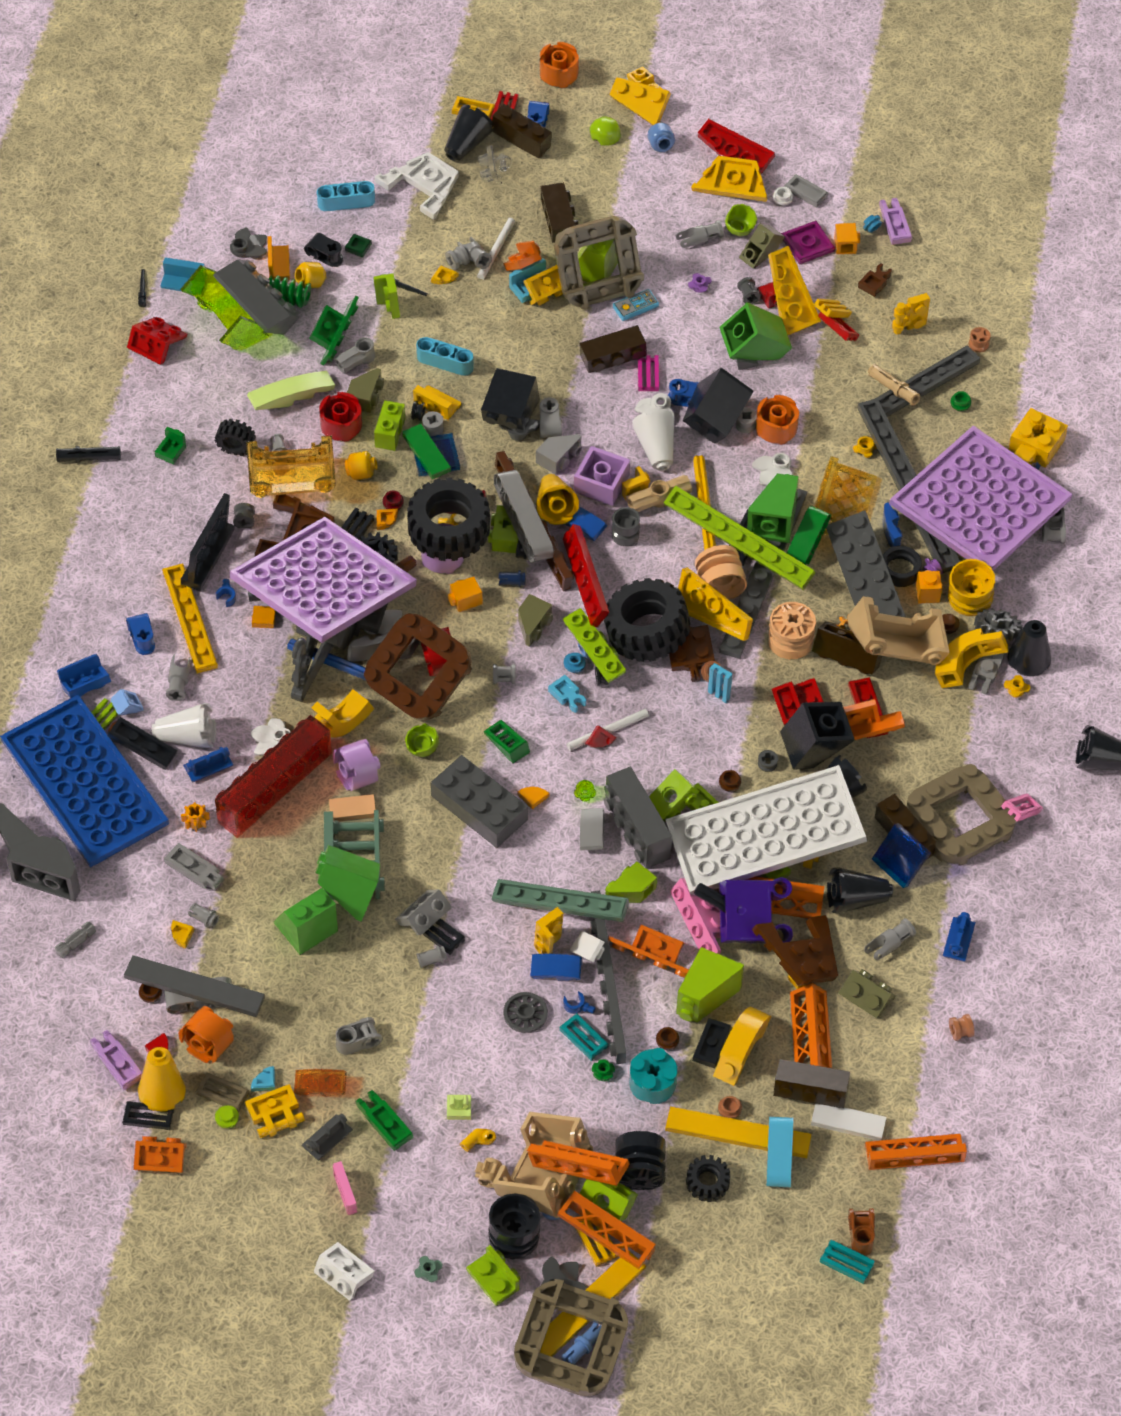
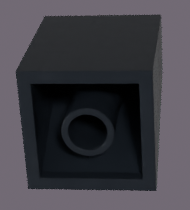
(510, 399)
(717, 405)
(816, 733)

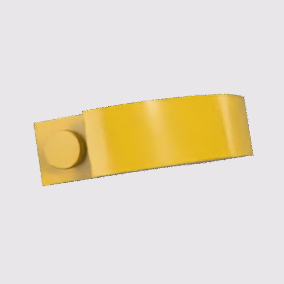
(966, 650)
(345, 715)
(739, 1043)

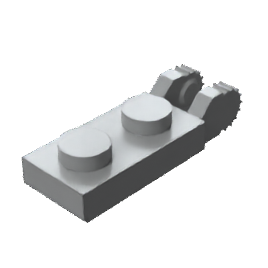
(986, 670)

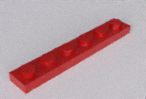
(585, 575)

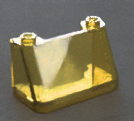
(291, 469)

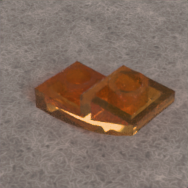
(320, 1081)

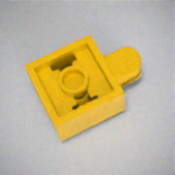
(1037, 442)

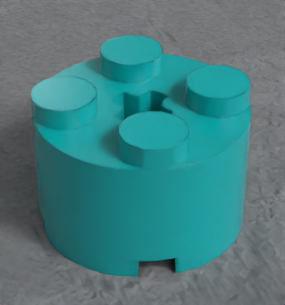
(653, 1076)

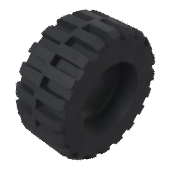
(446, 497)
(650, 640)

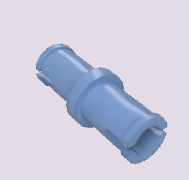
(582, 1345)

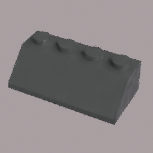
(257, 296)

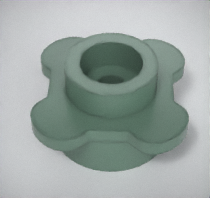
(431, 1275)

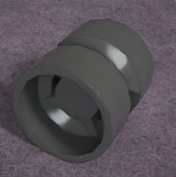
(625, 526)

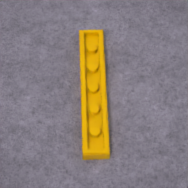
(190, 620)
(729, 1130)
(608, 1285)

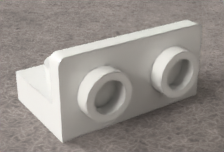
(342, 1270)

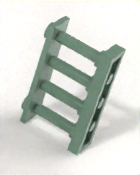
(333, 826)

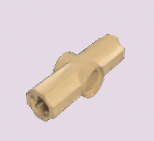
(657, 493)

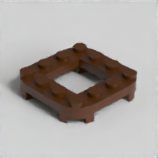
(442, 686)

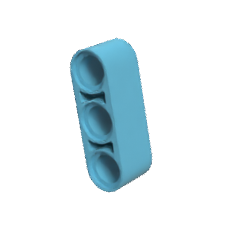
(345, 196)
(445, 356)
(779, 1152)

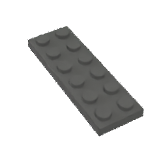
(864, 563)

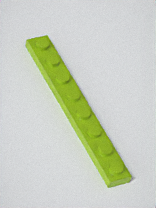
(739, 537)

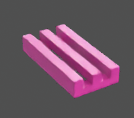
(648, 373)

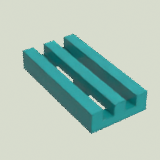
(580, 1045)
(850, 1253)

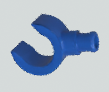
(226, 589)
(582, 1006)

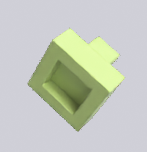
(458, 1107)

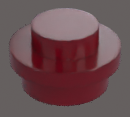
(393, 500)

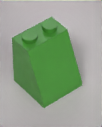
(755, 334)
(774, 509)
(348, 879)
(309, 921)

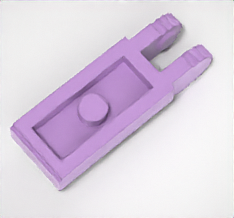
(895, 222)
(117, 1061)

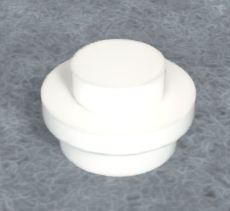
(782, 196)

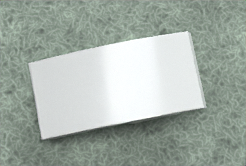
(588, 947)

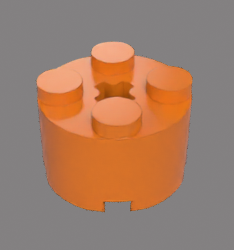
(559, 64)
(777, 419)
(207, 1035)

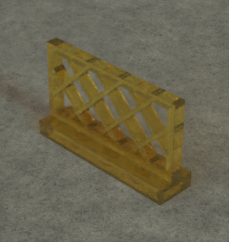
(828, 485)

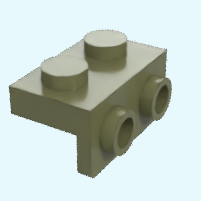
(866, 993)

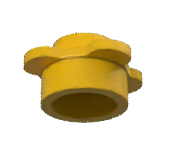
(865, 441)
(1016, 691)

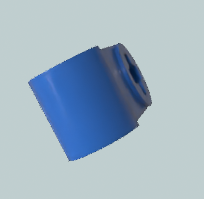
(538, 112)
(684, 393)
(141, 633)

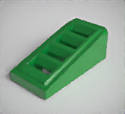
(513, 752)

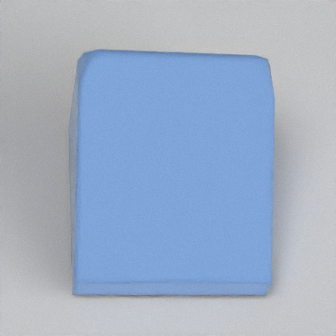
(126, 702)

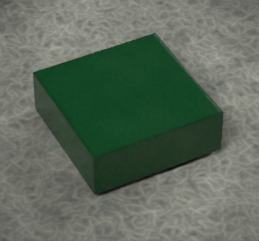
(358, 245)

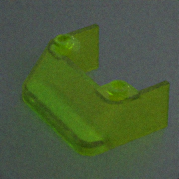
(241, 328)

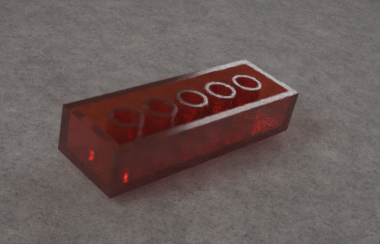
(273, 776)

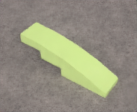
(286, 391)

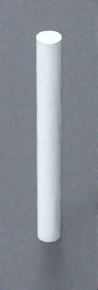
(497, 246)
(610, 728)

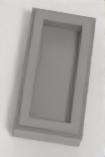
(806, 190)

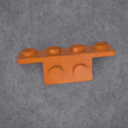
(866, 720)
(655, 946)

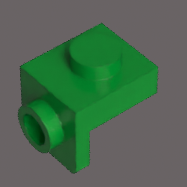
(171, 446)

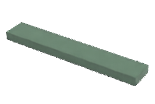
(567, 900)

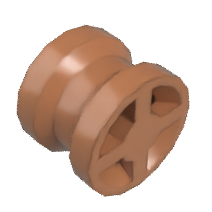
(976, 335)
(961, 1027)

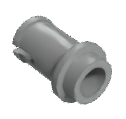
(278, 444)
(205, 916)
(432, 956)

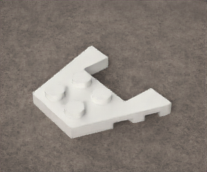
(426, 174)

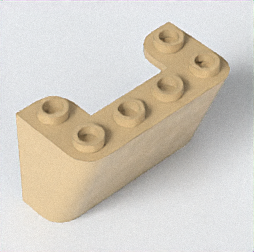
(543, 1186)

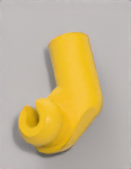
(478, 1136)

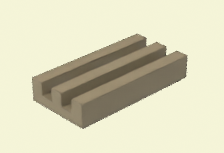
(224, 1083)

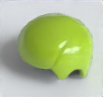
(605, 131)
(740, 216)
(422, 737)

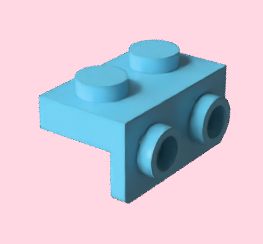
(518, 276)

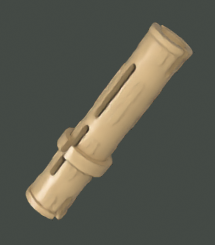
(900, 388)

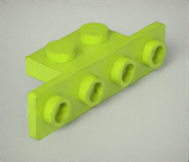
(595, 645)

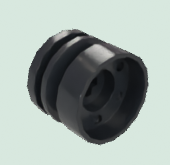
(646, 1158)
(514, 1226)

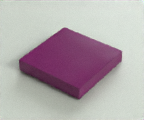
(808, 242)

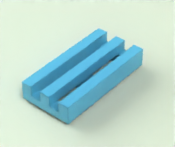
(716, 680)

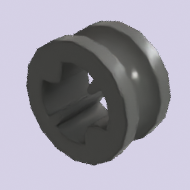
(762, 763)

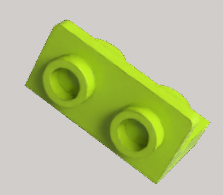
(387, 293)
(494, 1276)

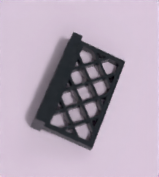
(209, 546)

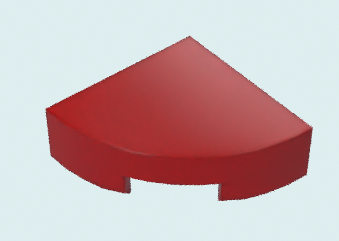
(600, 738)
(160, 1041)

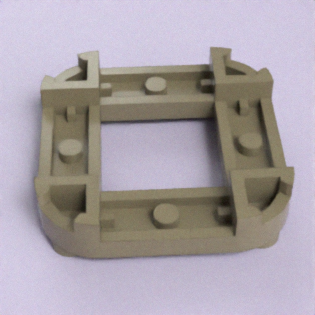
(605, 289)
(972, 781)
(582, 1304)

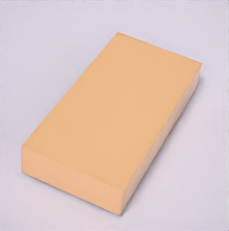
(352, 807)

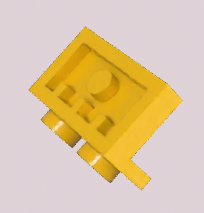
(544, 285)
(548, 931)

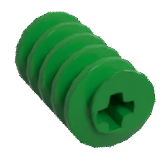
(291, 292)

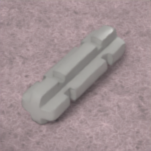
(75, 939)

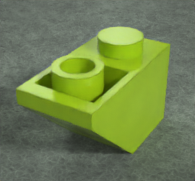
(634, 883)

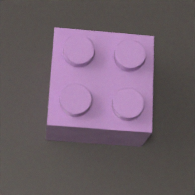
(601, 475)

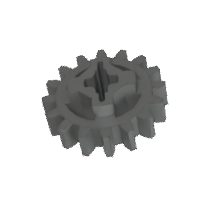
(998, 621)

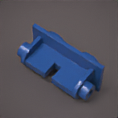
(208, 764)
(959, 937)

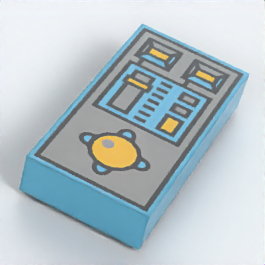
(635, 305)

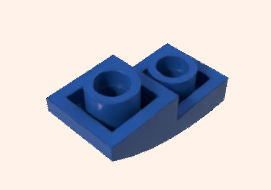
(890, 523)
(590, 524)
(557, 966)

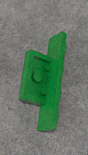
(330, 328)

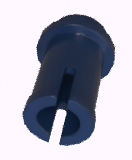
(512, 578)

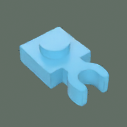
(566, 691)

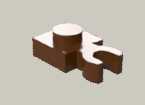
(874, 281)

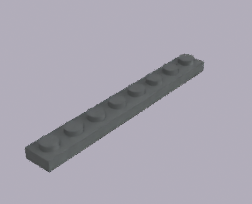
(608, 987)

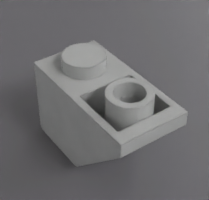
(558, 451)

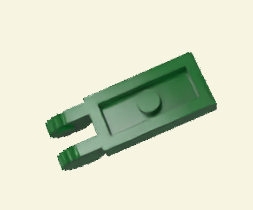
(385, 1121)

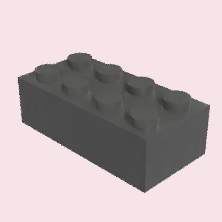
(479, 801)
(638, 818)

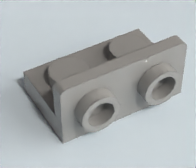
(424, 911)

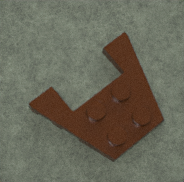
(301, 518)
(806, 959)

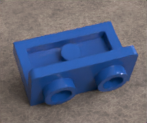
(83, 676)

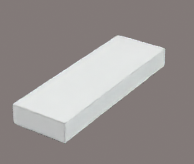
(849, 1121)

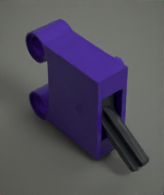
(745, 905)

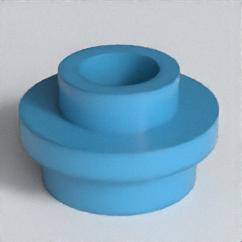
(872, 223)
(574, 667)

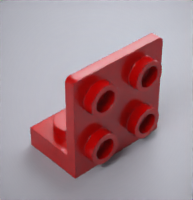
(153, 338)

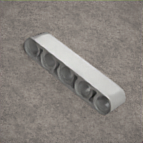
(523, 516)

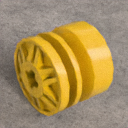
(971, 587)

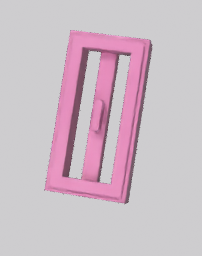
(1025, 810)
(344, 1188)

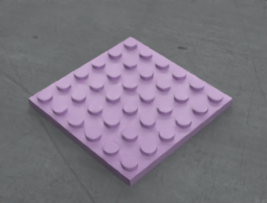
(980, 499)
(323, 579)

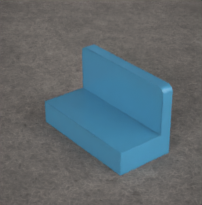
(177, 273)

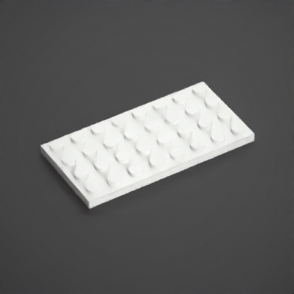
(766, 829)

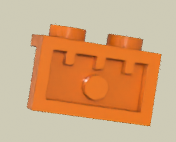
(528, 254)
(159, 1156)

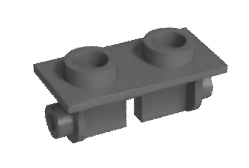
(327, 1136)

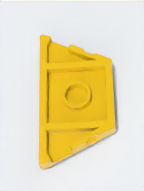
(733, 179)

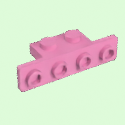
(699, 916)

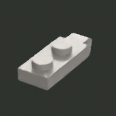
(193, 867)

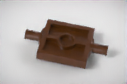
(693, 652)

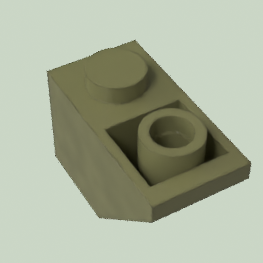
(763, 242)
(366, 389)
(533, 617)

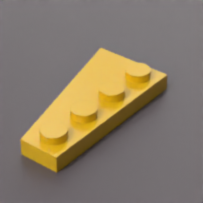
(791, 293)
(712, 607)

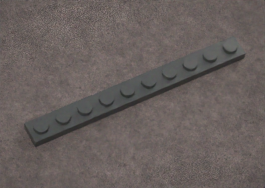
(901, 471)
(756, 591)

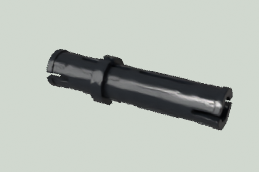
(94, 453)

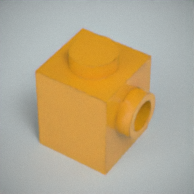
(846, 238)
(929, 587)
(465, 594)

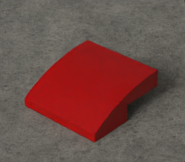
(790, 697)

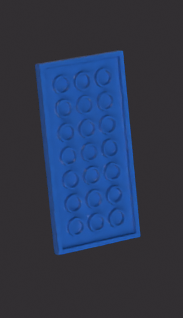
(84, 780)

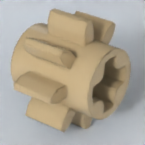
(487, 1171)

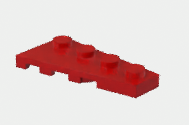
(731, 144)

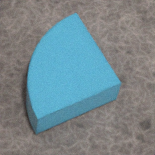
(264, 1081)

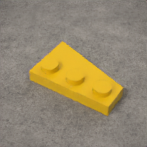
(642, 99)

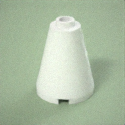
(656, 437)
(187, 727)

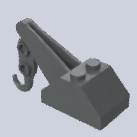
(303, 654)
(36, 860)

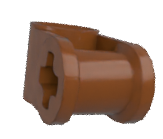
(862, 1227)

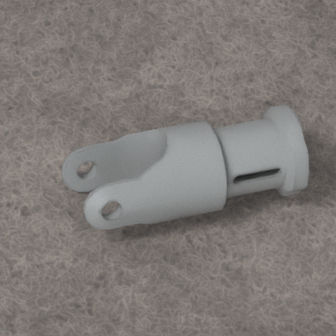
(700, 234)
(477, 254)
(178, 679)
(891, 939)

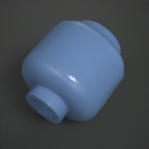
(661, 137)

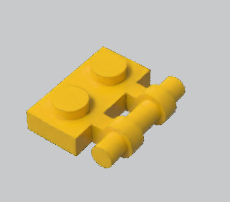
(912, 314)
(271, 1105)

